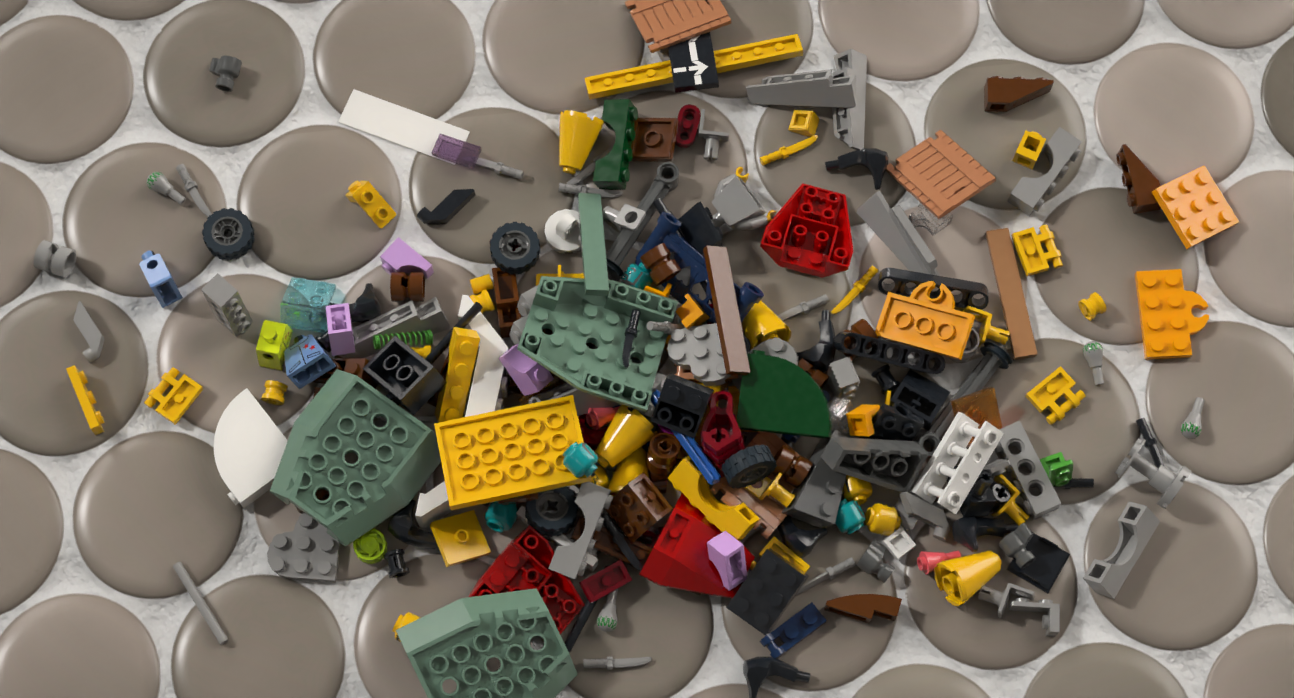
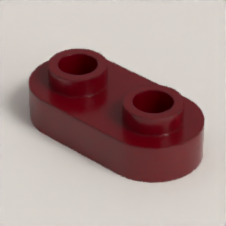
(687, 127)

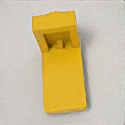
(371, 202)

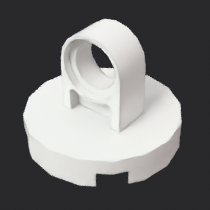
(563, 231)

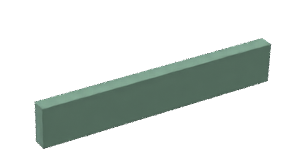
(593, 244)

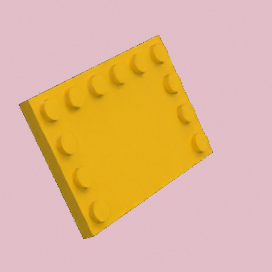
(508, 452)

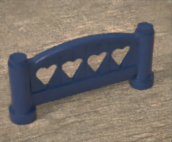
(687, 256)

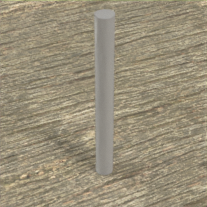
(200, 603)

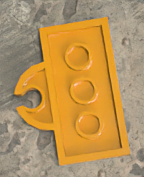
(1167, 314)
(926, 321)

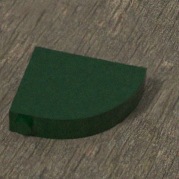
(782, 399)

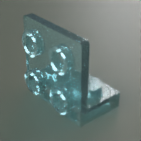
(306, 304)

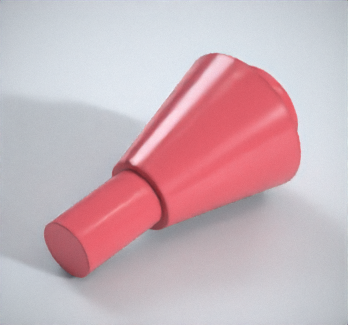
(599, 417)
(928, 560)

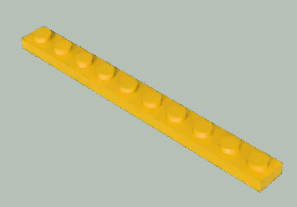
(725, 60)

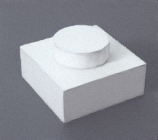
(899, 543)

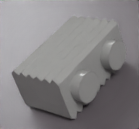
(843, 378)

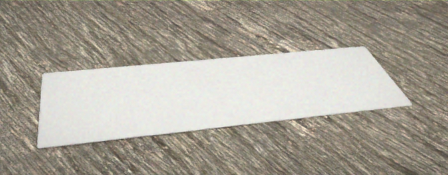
(397, 123)

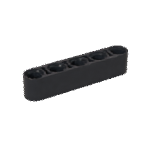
(902, 277)
(879, 352)

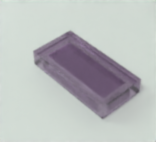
(456, 151)

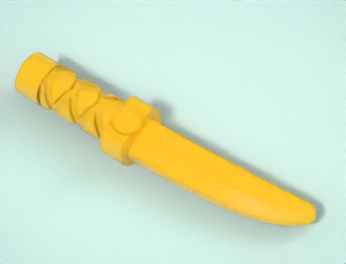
(785, 152)
(858, 287)

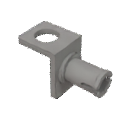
(712, 139)
(621, 217)
(1001, 598)

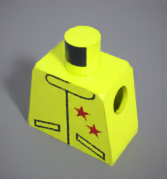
(273, 341)

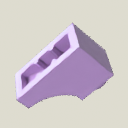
(402, 258)
(340, 329)
(525, 372)
(728, 558)

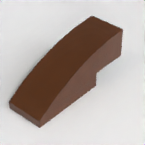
(506, 300)
(864, 606)

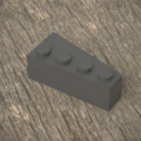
(881, 462)
(820, 491)

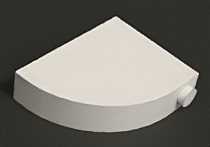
(247, 449)

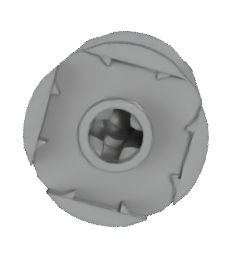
(1160, 478)

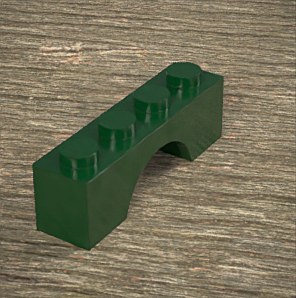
(612, 170)

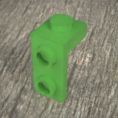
(1057, 469)

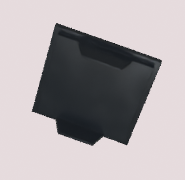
(1046, 566)

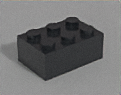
(404, 375)
(767, 591)

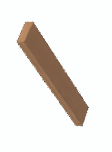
(1011, 293)

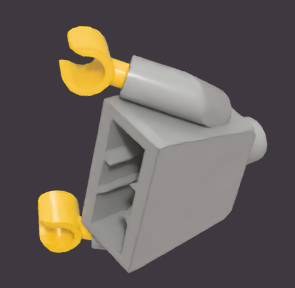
(738, 205)

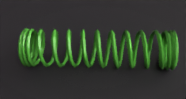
(428, 338)

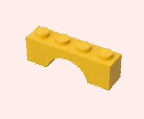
(461, 363)
(735, 519)

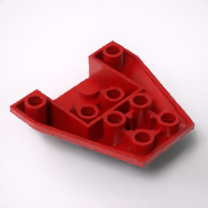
(811, 233)
(682, 555)
(525, 567)

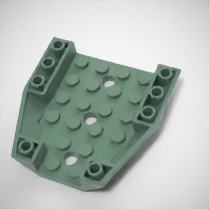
(599, 320)
(390, 463)
(473, 629)

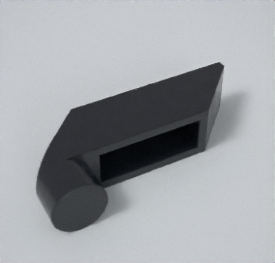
(447, 208)

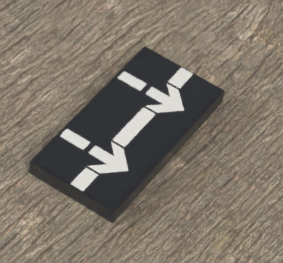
(693, 64)

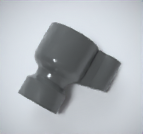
(228, 69)
(1015, 546)
(872, 561)

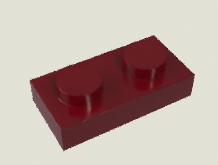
(605, 581)

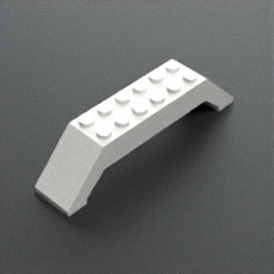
(485, 396)

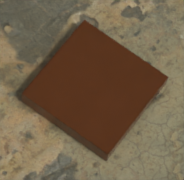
(654, 139)

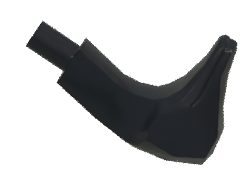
(872, 158)
(366, 306)
(824, 352)
(969, 528)
(403, 529)
(799, 540)
(759, 668)

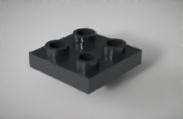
(895, 423)

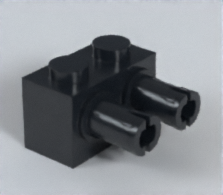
(980, 498)

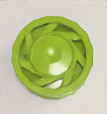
(370, 547)

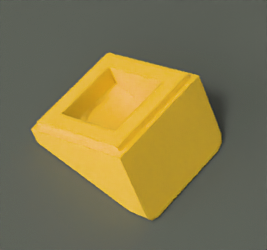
(804, 122)

